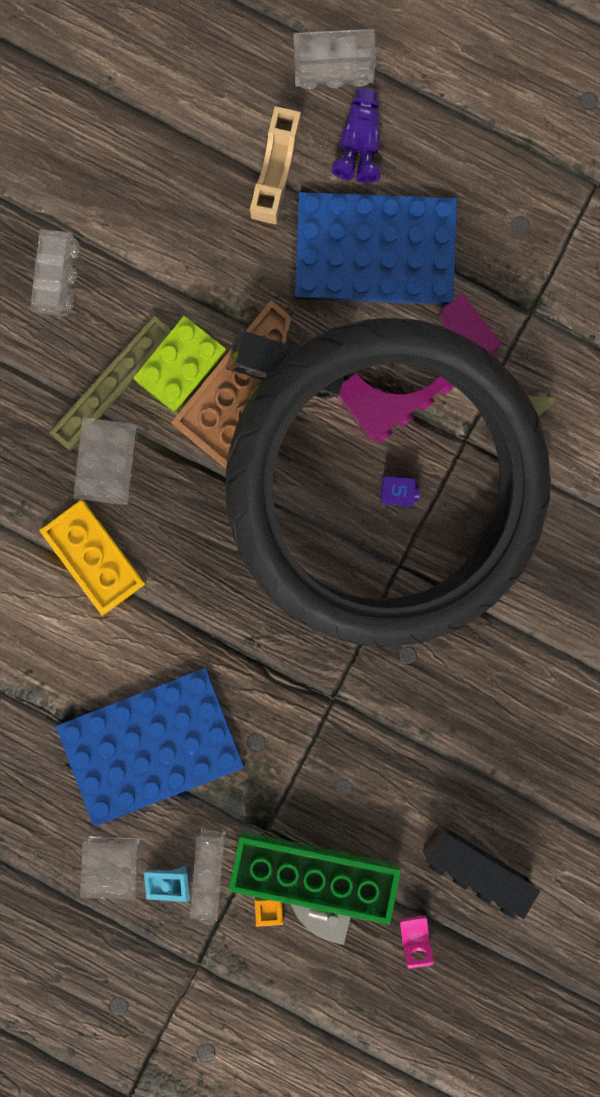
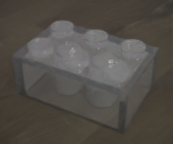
(334, 58)
(105, 461)

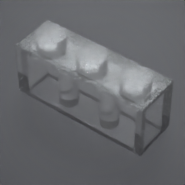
(54, 273)
(207, 875)

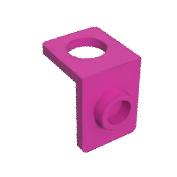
(416, 938)

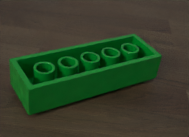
(315, 878)

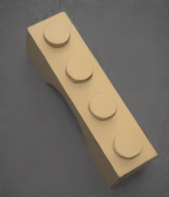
(276, 166)

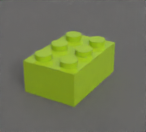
(180, 365)

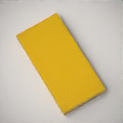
(92, 557)

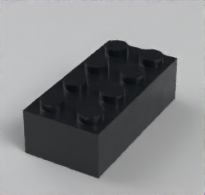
(480, 871)

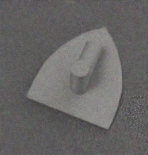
(324, 924)

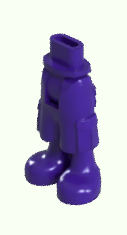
(360, 135)

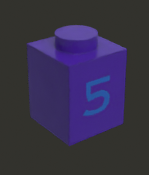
(399, 492)

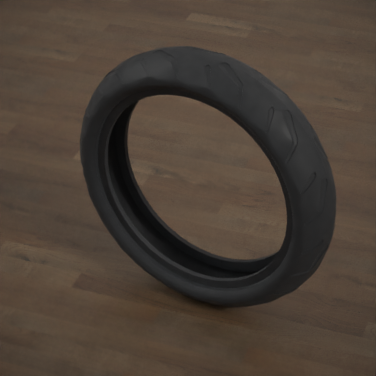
(520, 502)

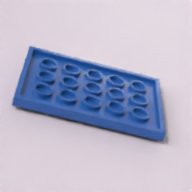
(375, 248)
(150, 747)

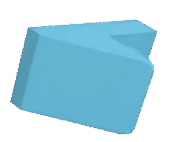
(167, 885)

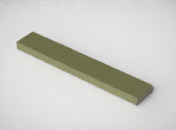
(111, 382)

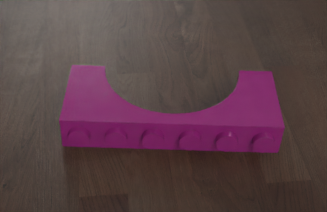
(380, 411)

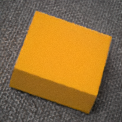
(268, 912)

